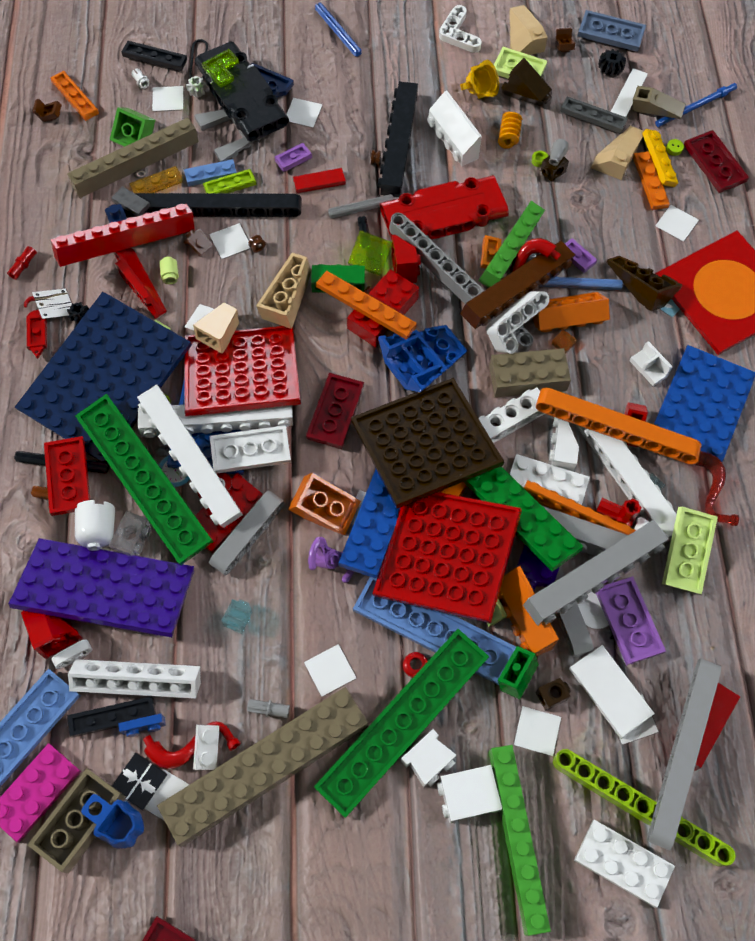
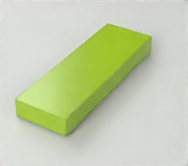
(231, 182)

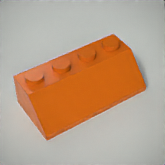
(573, 310)
(513, 594)

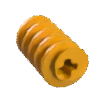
(510, 129)

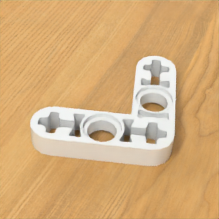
(474, 42)

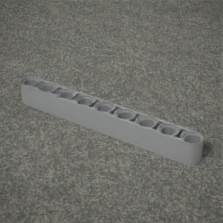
(684, 755)

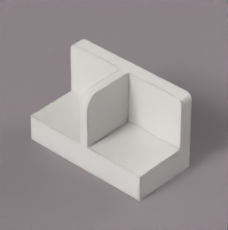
(651, 364)

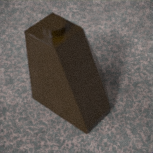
(527, 85)

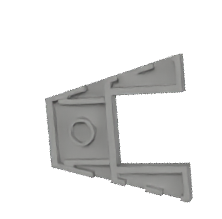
(230, 150)

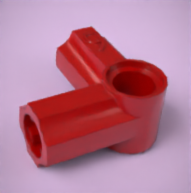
(623, 514)

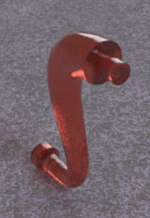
(718, 473)

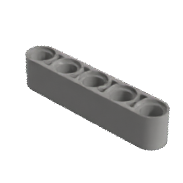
(246, 532)

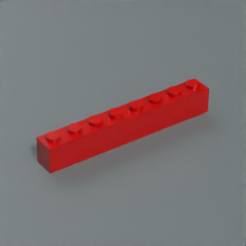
(122, 234)

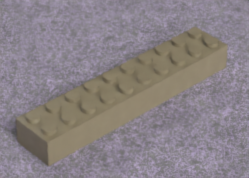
(262, 767)

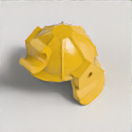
(482, 80)

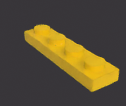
(660, 158)

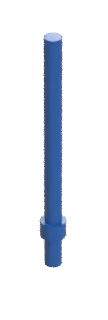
(721, 92)

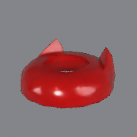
(406, 663)

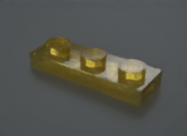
(157, 181)

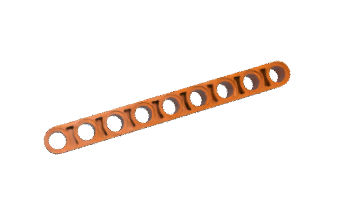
(618, 426)

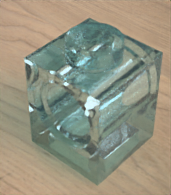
(237, 615)

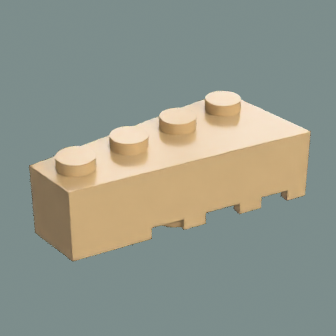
(286, 292)

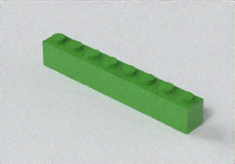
(519, 842)

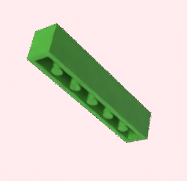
(512, 245)

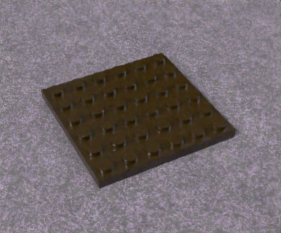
(426, 442)

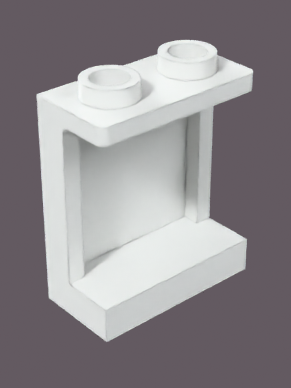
(469, 793)

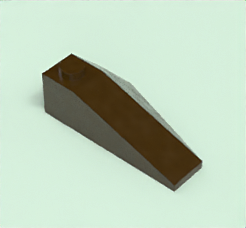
(644, 285)

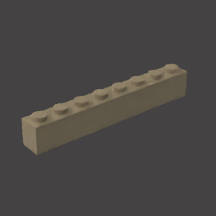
(133, 157)

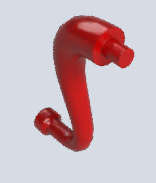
(532, 246)
(172, 760)

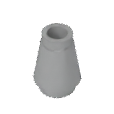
(558, 151)

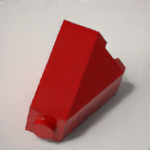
(49, 633)

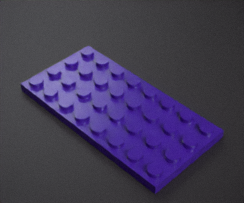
(103, 587)

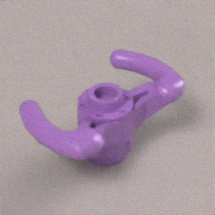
(325, 557)

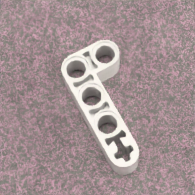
(520, 312)

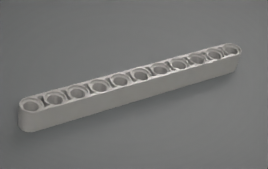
(444, 262)

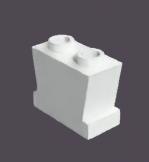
(429, 759)

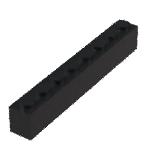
(399, 139)

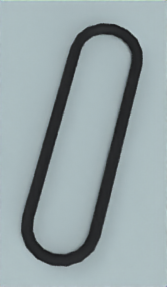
(192, 54)

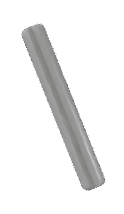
(358, 206)

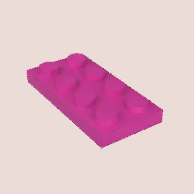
(35, 791)

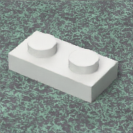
(206, 747)

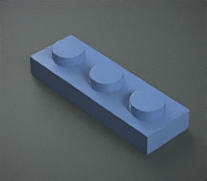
(209, 172)

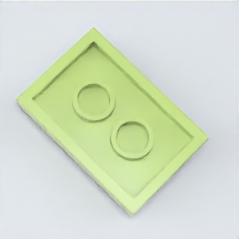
(510, 58)

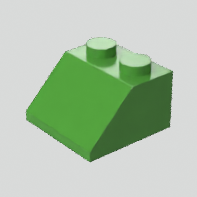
(130, 126)

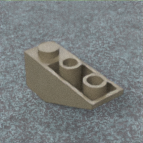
(655, 102)

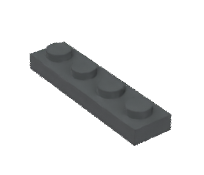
(593, 114)

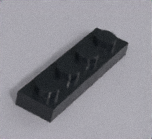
(154, 55)
(109, 716)

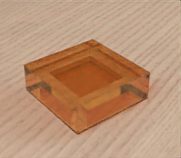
(564, 340)

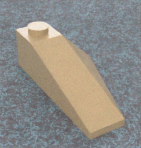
(526, 32)
(618, 154)

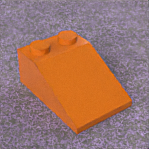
(324, 504)

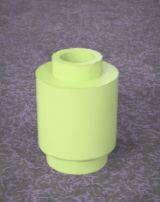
(169, 270)

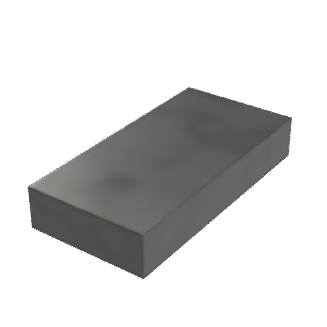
(130, 201)

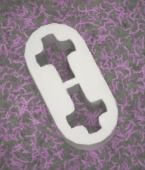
(71, 653)

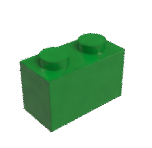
(518, 672)

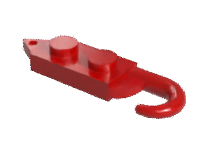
(36, 330)

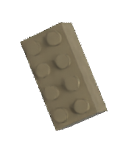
(527, 370)
(67, 831)

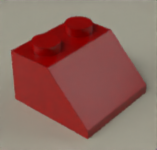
(405, 259)

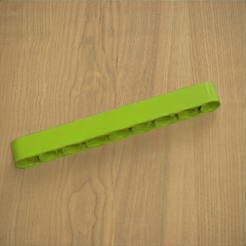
(633, 796)

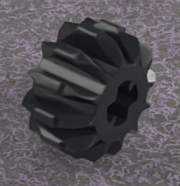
(612, 62)

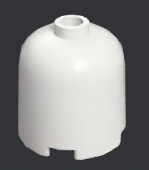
(94, 524)

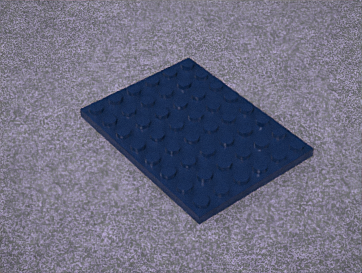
(106, 353)

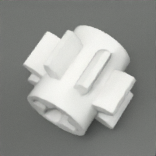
(196, 86)

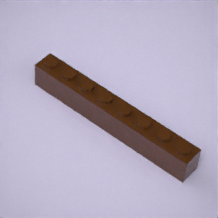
(516, 285)

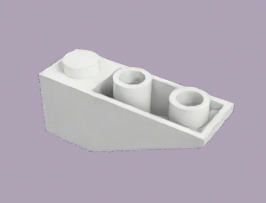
(565, 446)

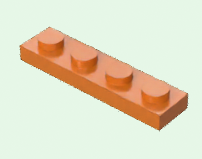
(650, 180)

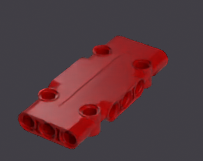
(450, 206)

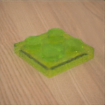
(370, 252)

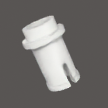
(142, 81)

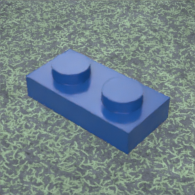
(150, 723)

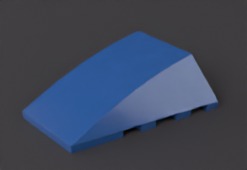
(421, 356)

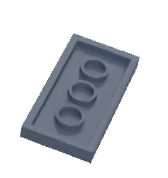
(611, 30)

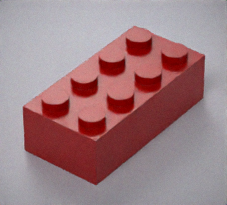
(392, 291)

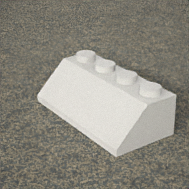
(455, 129)

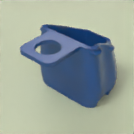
(116, 823)

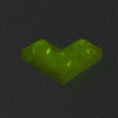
(218, 67)

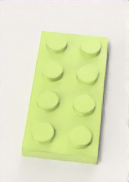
(689, 550)

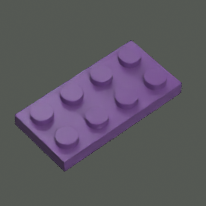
(630, 621)

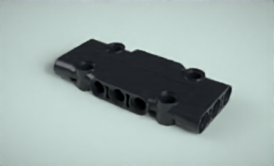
(247, 98)

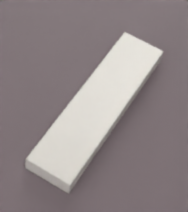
(625, 99)

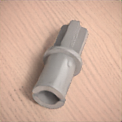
(268, 708)

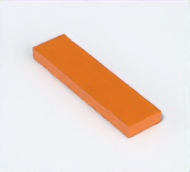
(74, 95)

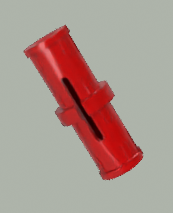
(21, 262)

